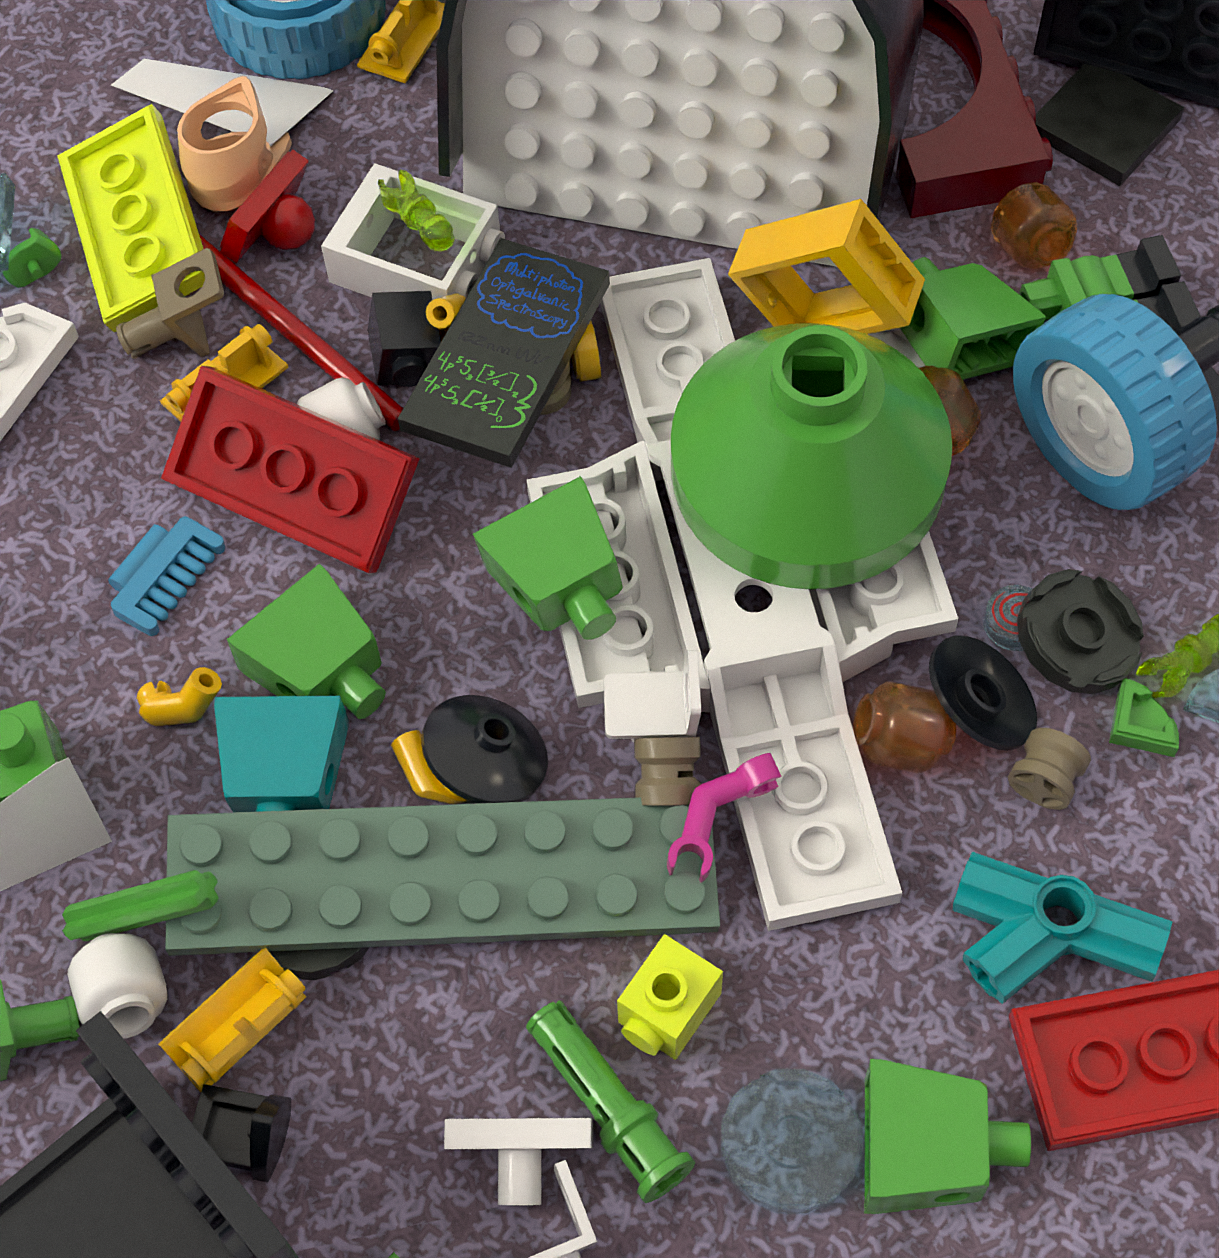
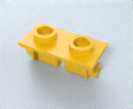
(403, 39)
(244, 358)
(233, 1019)

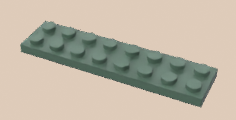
(438, 875)

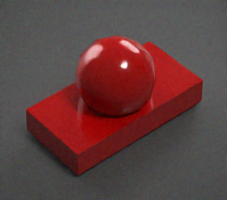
(272, 211)

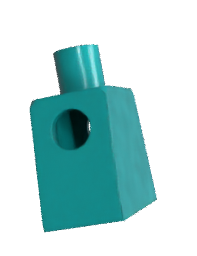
(280, 751)

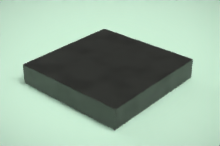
(1107, 121)

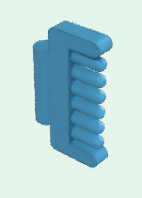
(152, 563)

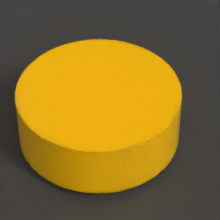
(586, 356)

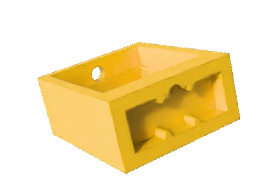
(880, 273)

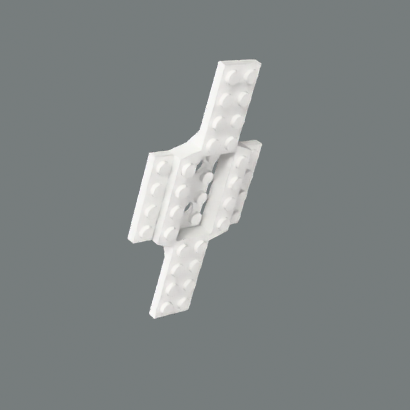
(768, 673)

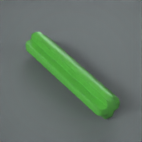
(141, 905)

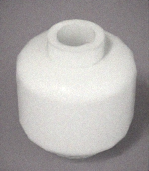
(347, 404)
(121, 980)

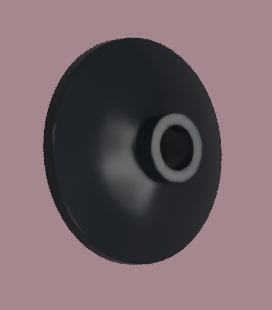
(982, 692)
(484, 750)

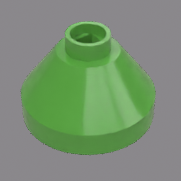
(810, 455)

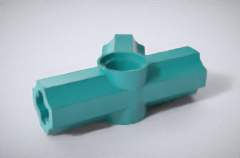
(1030, 943)

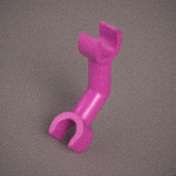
(749, 780)

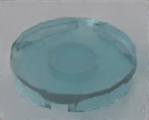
(784, 1167)

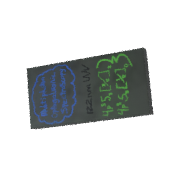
(504, 352)

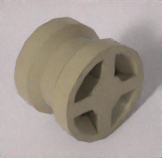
(1049, 768)

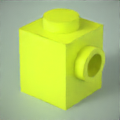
(668, 998)

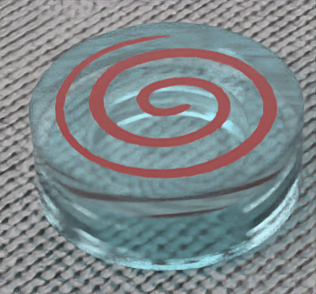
(1002, 614)

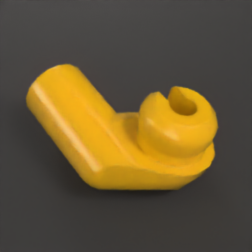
(443, 311)
(165, 708)
(422, 780)

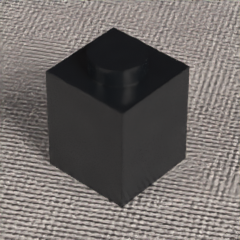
(401, 337)

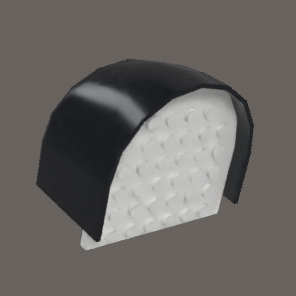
(676, 108)

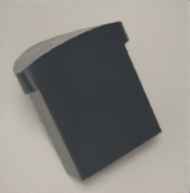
(244, 1128)

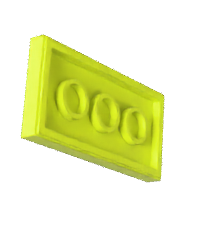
(130, 213)

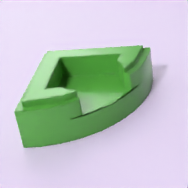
(1142, 721)

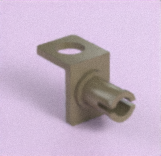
(175, 313)

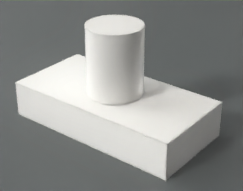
(519, 1148)

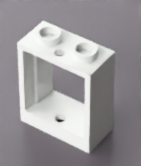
(366, 219)

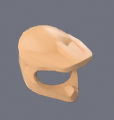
(231, 165)

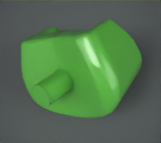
(32, 259)

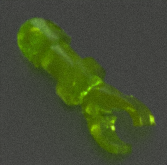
(417, 212)
(1191, 654)

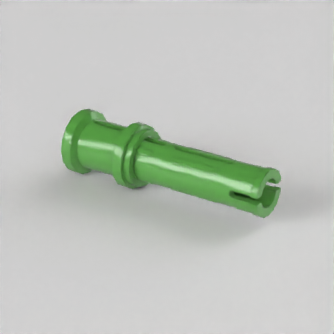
(626, 1124)

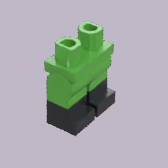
(1141, 275)

